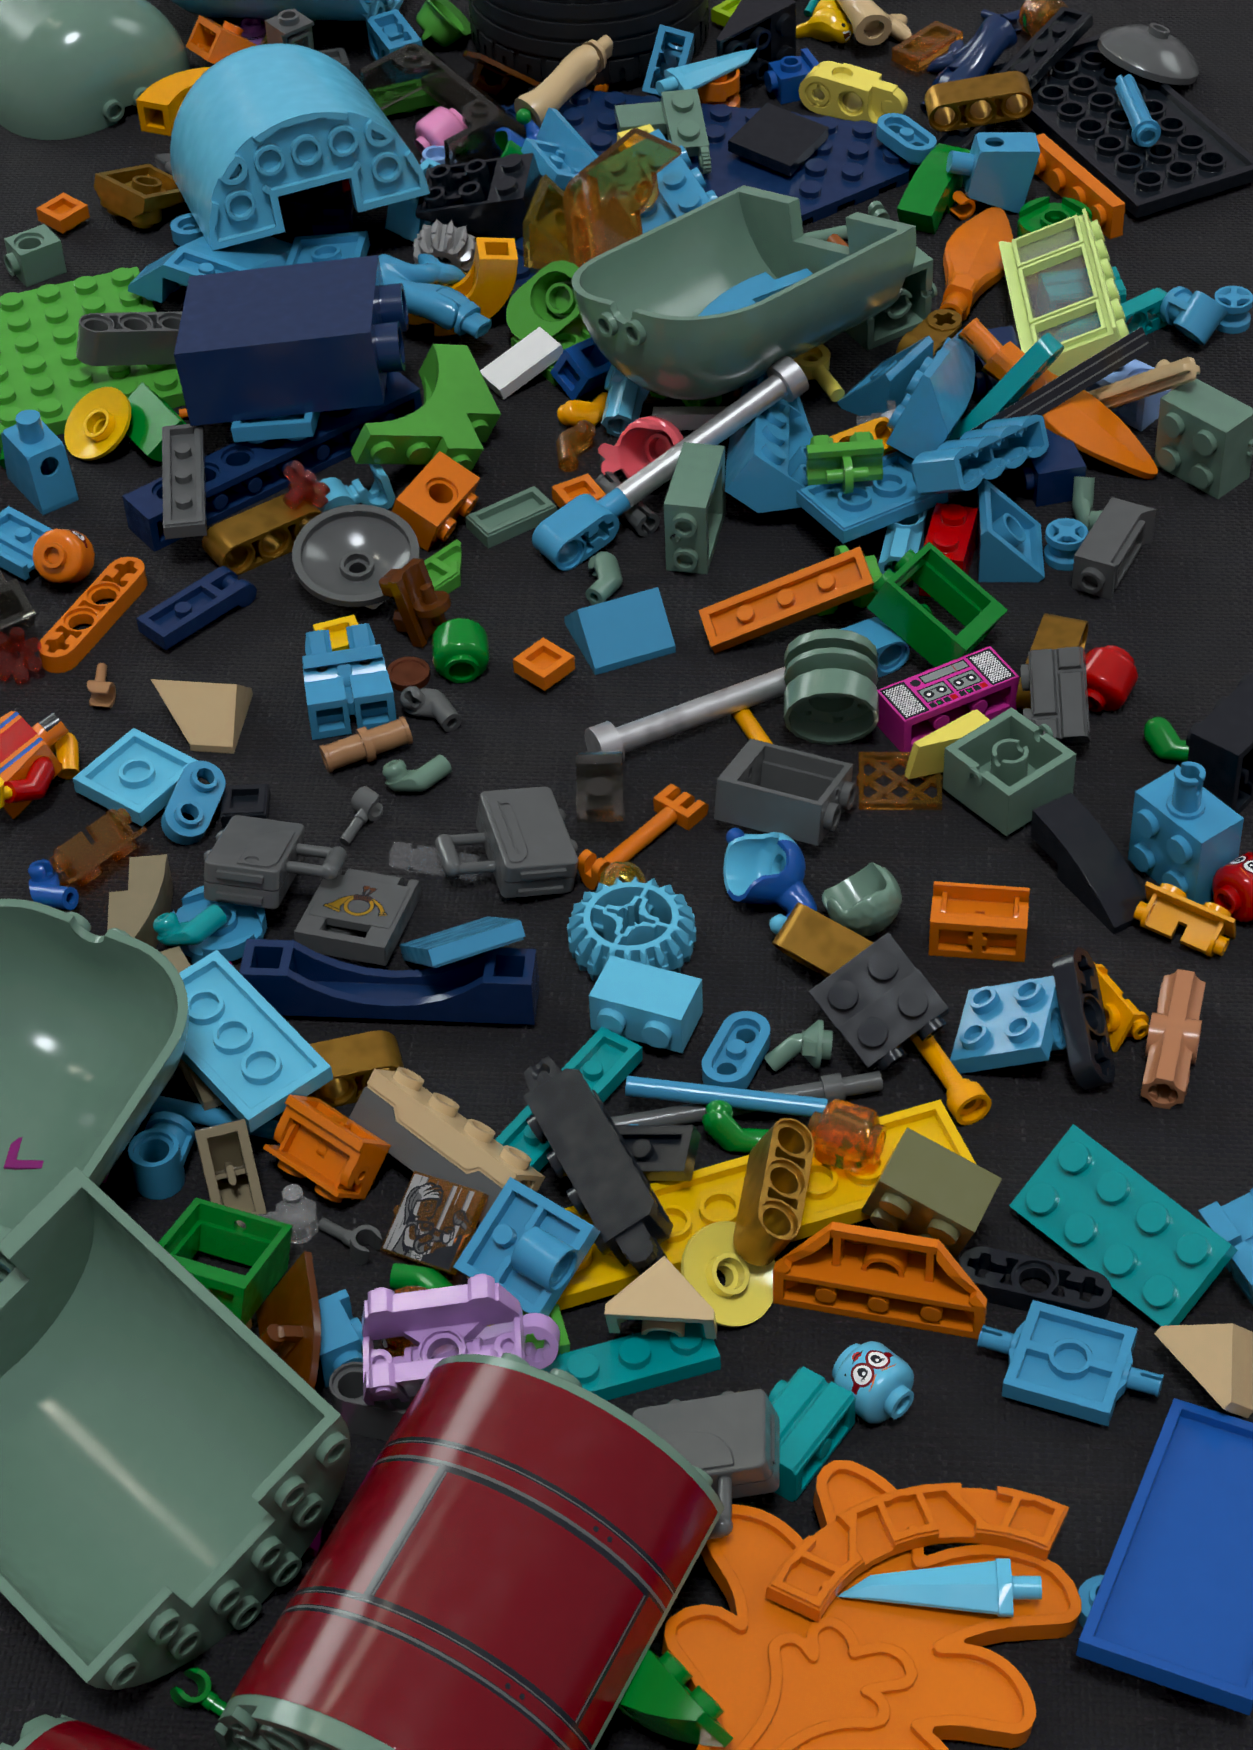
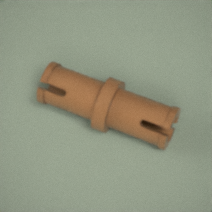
(366, 744)

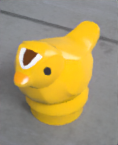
(827, 23)

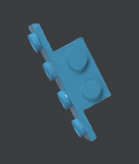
(559, 149)

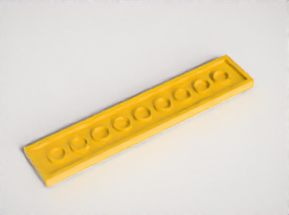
(716, 1195)

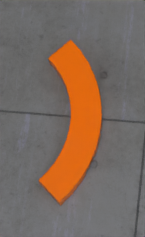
(908, 1521)

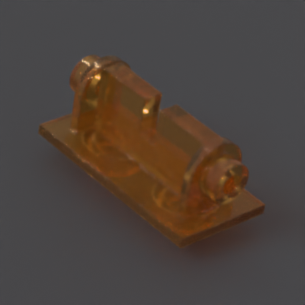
(111, 837)

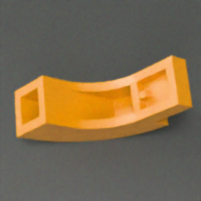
(162, 100)
(487, 281)

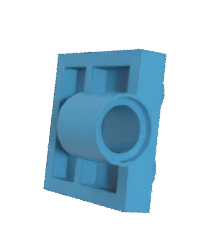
(1008, 1026)
(528, 1247)

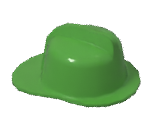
(442, 22)
(544, 301)

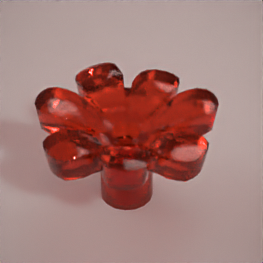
(304, 487)
(13, 663)

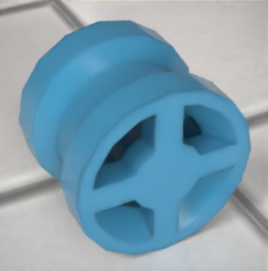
(1237, 303)
(1063, 540)

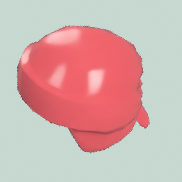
(639, 445)

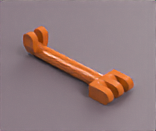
(670, 808)

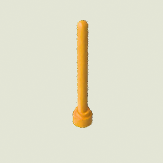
(964, 1097)

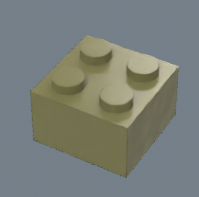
(930, 1193)

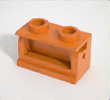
(979, 921)
(327, 1149)

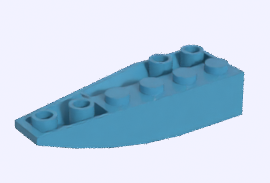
(934, 399)
(769, 456)

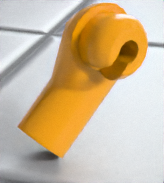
(578, 410)
(68, 755)

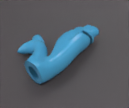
(433, 301)

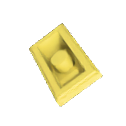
(928, 752)

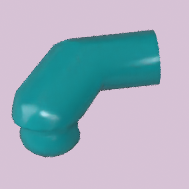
(191, 932)

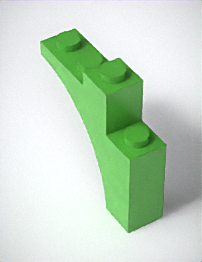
(453, 420)

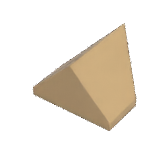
(207, 712)
(662, 1302)
(1218, 1359)

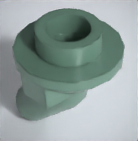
(812, 1043)

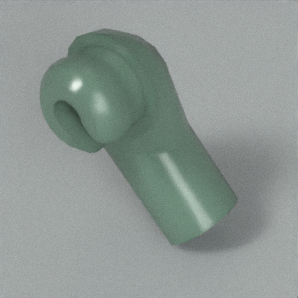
(1083, 501)
(608, 575)
(415, 780)

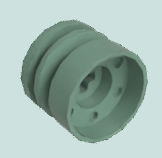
(831, 686)

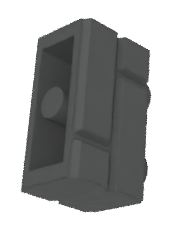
(1058, 693)

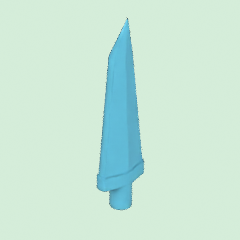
(702, 72)
(964, 1587)

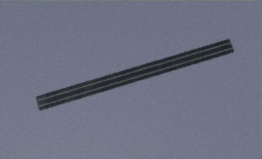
(1078, 378)

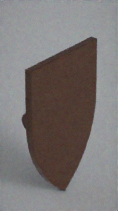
(481, 61)
(292, 1320)

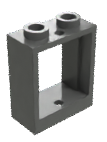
(784, 791)

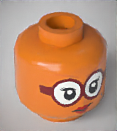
(63, 556)

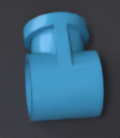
(1192, 313)
(160, 1155)

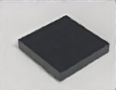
(778, 139)

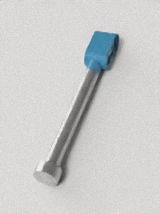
(590, 524)
(891, 652)

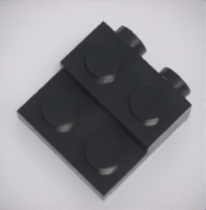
(880, 1004)

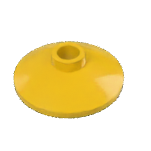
(97, 423)

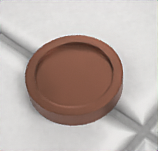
(408, 672)

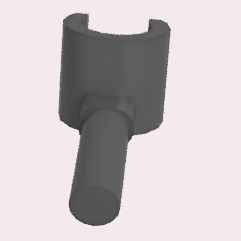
(367, 807)
(354, 1239)

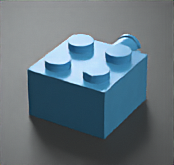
(1183, 832)

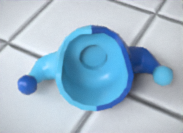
(766, 872)

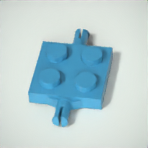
(1070, 1362)

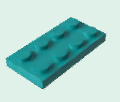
(1123, 1228)

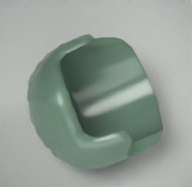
(864, 900)

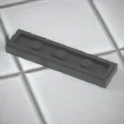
(183, 481)

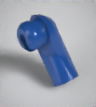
(46, 887)

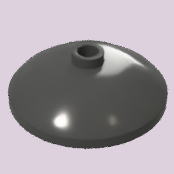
(1149, 53)
(348, 552)

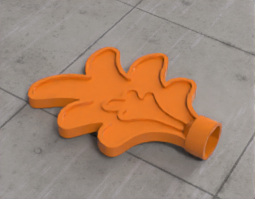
(868, 1667)

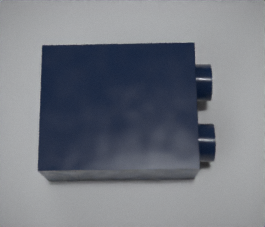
(289, 340)

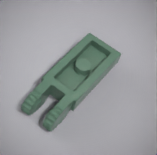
(686, 124)

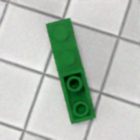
(668, 1707)

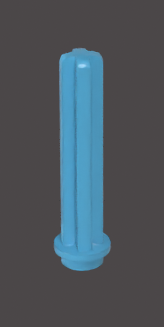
(1144, 129)

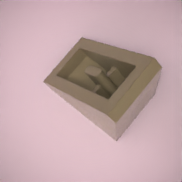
(230, 1166)

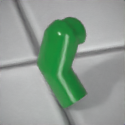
(1165, 740)
(726, 1131)
(412, 1275)

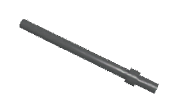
(828, 1087)

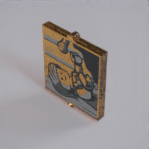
(434, 1222)

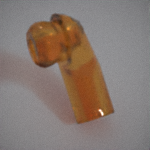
(572, 443)

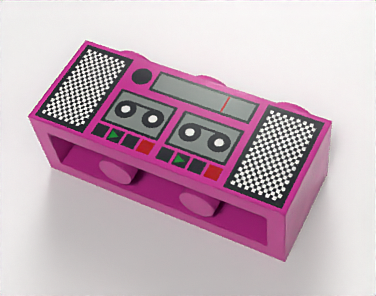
(944, 694)

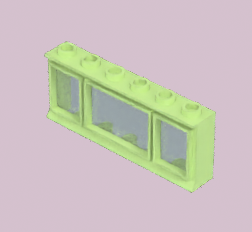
(1064, 287)

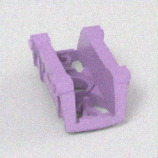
(431, 1320)

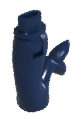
(976, 55)

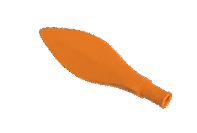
(974, 259)
(1078, 419)

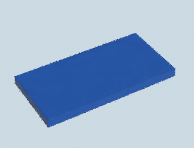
(1183, 1566)

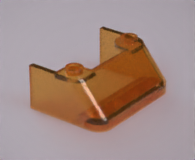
(612, 192)

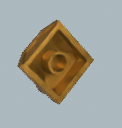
(138, 193)

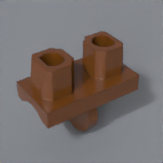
(418, 603)

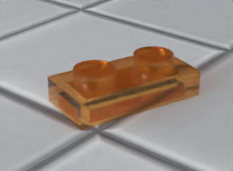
(925, 46)

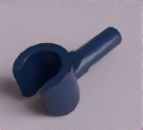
(1010, 16)

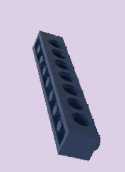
(252, 472)

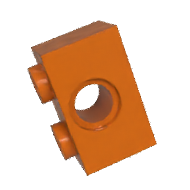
(437, 499)

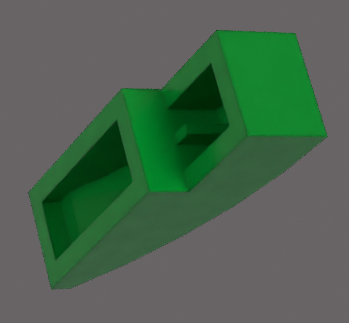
(930, 191)

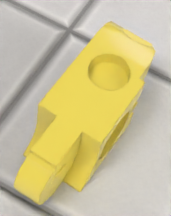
(850, 93)

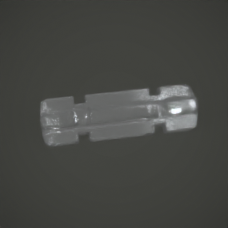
(425, 860)

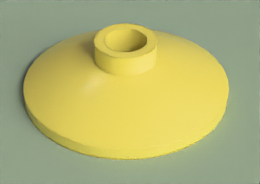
(747, 1286)

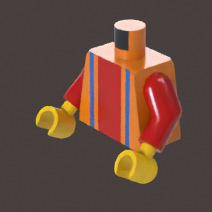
(27, 760)

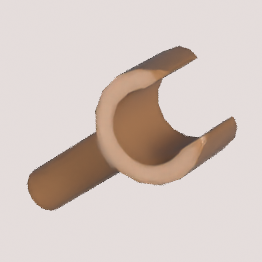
(102, 692)

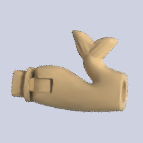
(872, 24)
(568, 77)

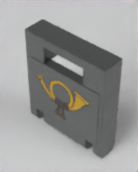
(360, 903)

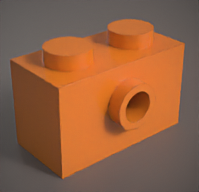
(216, 41)

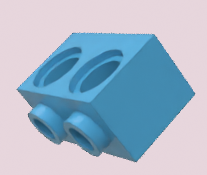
(389, 33)

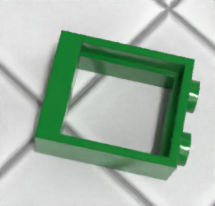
(948, 587)
(215, 1231)

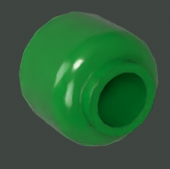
(460, 650)

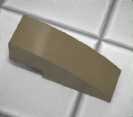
(146, 898)

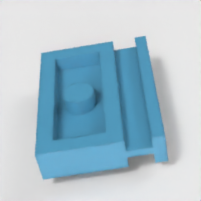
(17, 541)

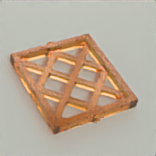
(893, 801)

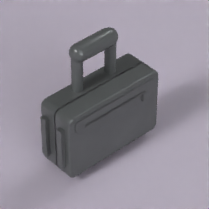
(523, 843)
(259, 860)
(728, 1438)

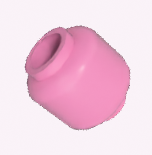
(437, 127)

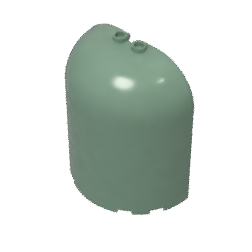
(80, 63)
(649, 291)
(83, 1047)

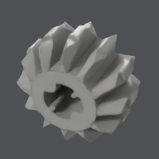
(447, 244)

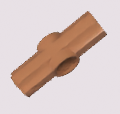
(1173, 1039)

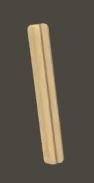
(1147, 383)

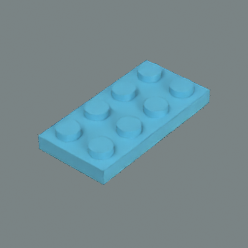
(245, 1045)

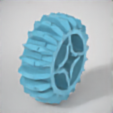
(633, 924)

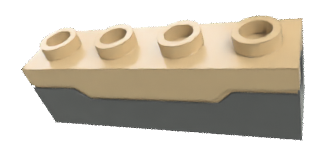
(436, 1139)

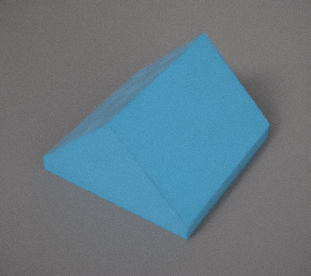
(887, 380)
(1006, 539)
(622, 631)

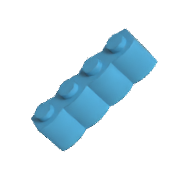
(980, 455)

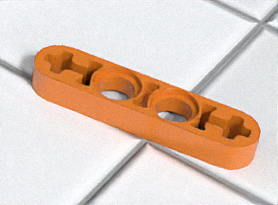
(66, 647)

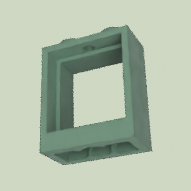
(695, 508)

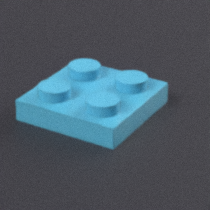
(133, 775)

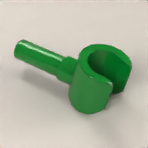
(205, 1695)

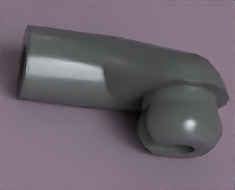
(430, 704)

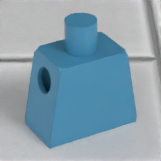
(667, 55)
(997, 168)
(32, 449)

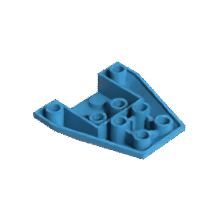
(197, 258)

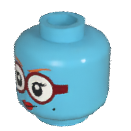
(876, 1379)

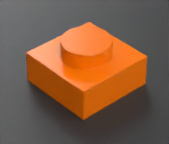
(63, 213)
(568, 490)
(544, 664)

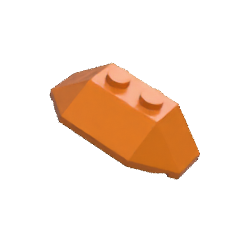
(881, 1280)

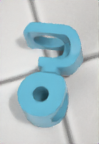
(379, 495)

